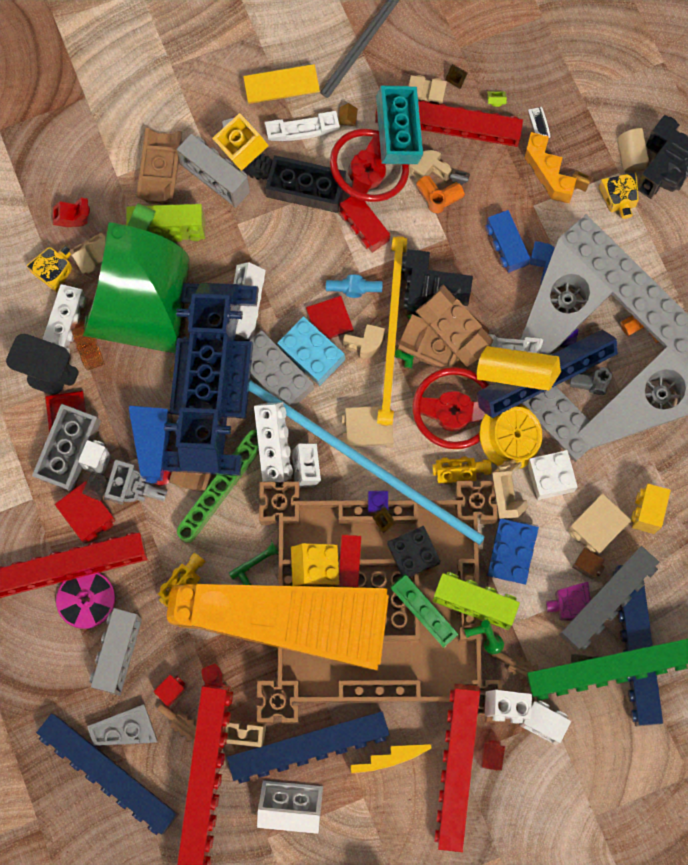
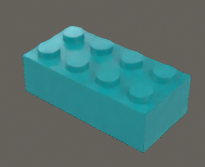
(399, 125)

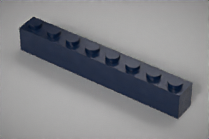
(573, 361)
(637, 635)
(308, 746)
(107, 773)

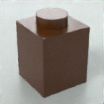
(589, 564)

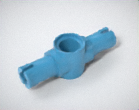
(354, 286)

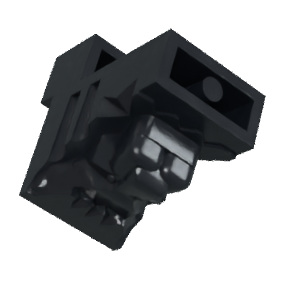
(671, 164)
(424, 283)

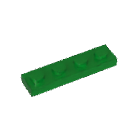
(424, 610)

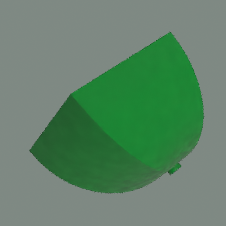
(138, 290)

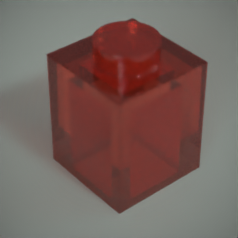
(492, 755)

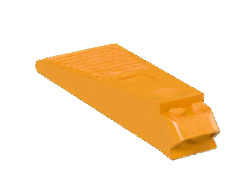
(314, 621)

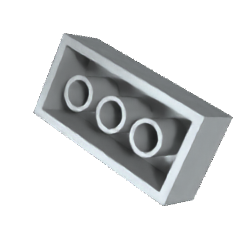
(213, 170)
(277, 373)
(64, 446)
(116, 652)

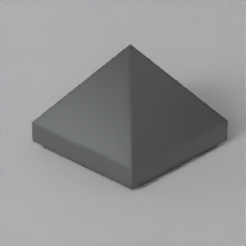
(459, 176)

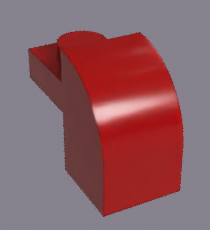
(71, 214)

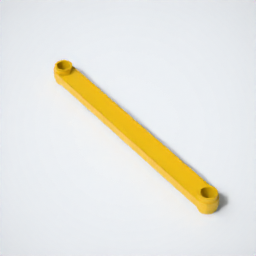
(385, 415)

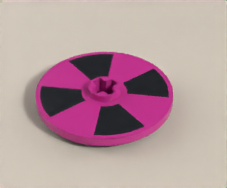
(91, 613)

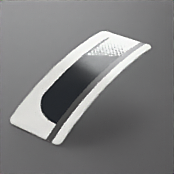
(539, 121)

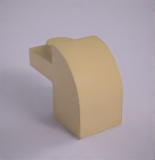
(430, 163)
(369, 345)

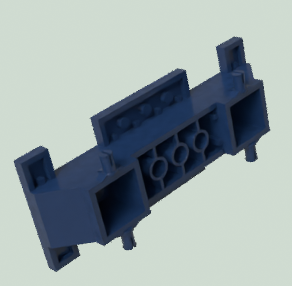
(209, 378)

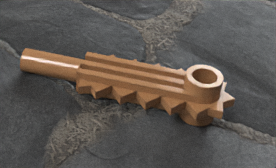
(517, 664)
(180, 722)

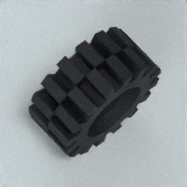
(259, 167)

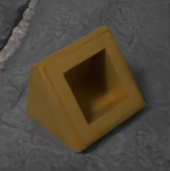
(348, 115)
(582, 181)

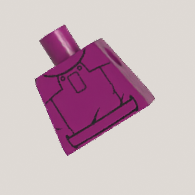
(570, 601)

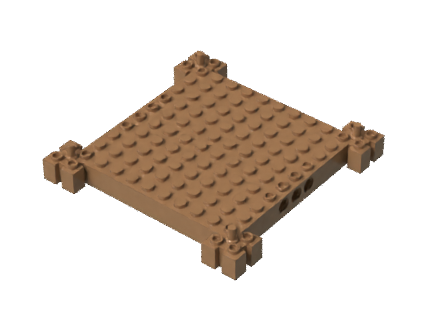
(412, 660)

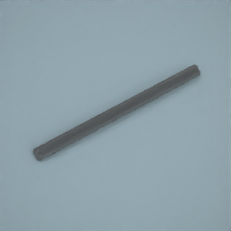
(358, 47)

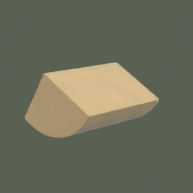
(633, 150)

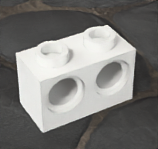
(94, 457)
(306, 465)
(508, 702)

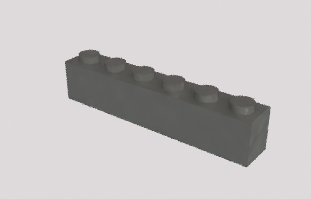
(609, 598)

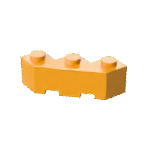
(547, 169)

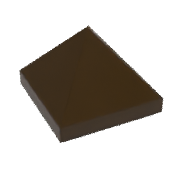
(456, 76)
(384, 519)

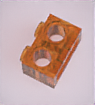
(88, 349)

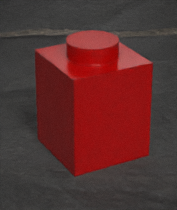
(170, 690)

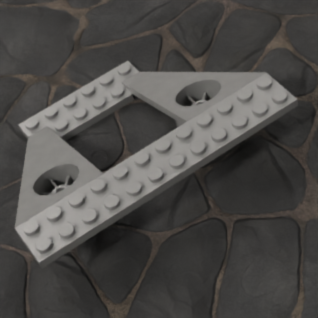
(595, 269)

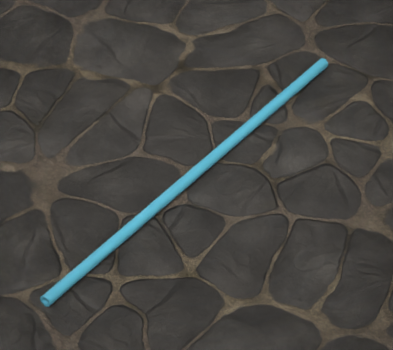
(369, 465)

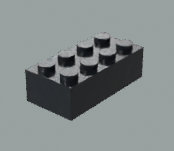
(304, 184)

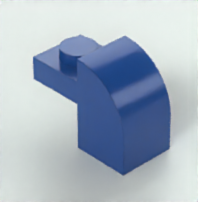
(541, 256)

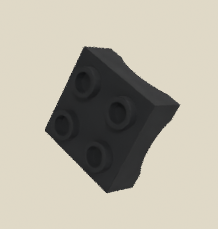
(413, 552)

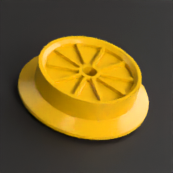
(511, 436)

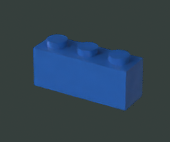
(507, 241)

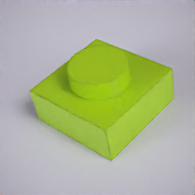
(496, 98)

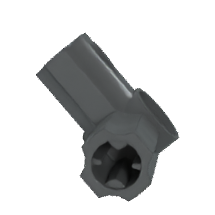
(594, 382)

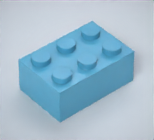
(311, 351)

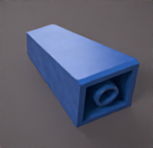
(150, 440)

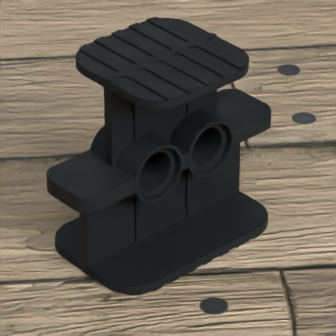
(42, 362)

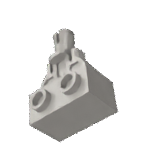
(127, 484)

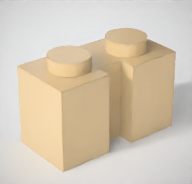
(429, 91)
(89, 253)
(248, 735)

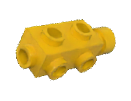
(457, 471)
(187, 576)

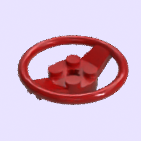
(365, 160)
(439, 409)

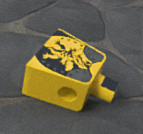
(620, 193)
(51, 267)

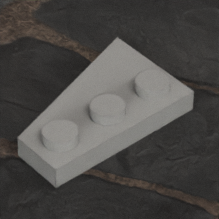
(125, 728)

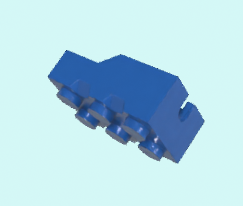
(512, 550)

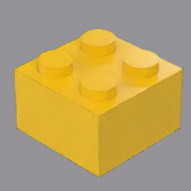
(240, 141)
(650, 508)
(315, 565)

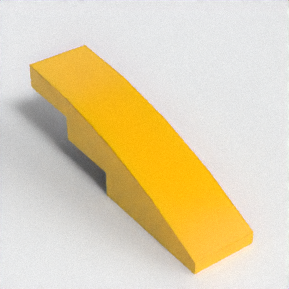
(398, 755)

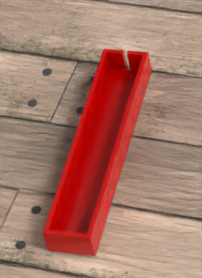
(205, 775)

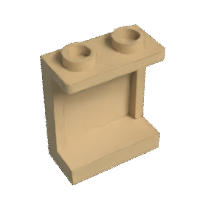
(363, 428)
(507, 504)
(599, 525)

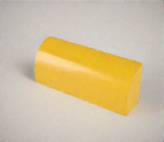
(281, 84)
(518, 368)

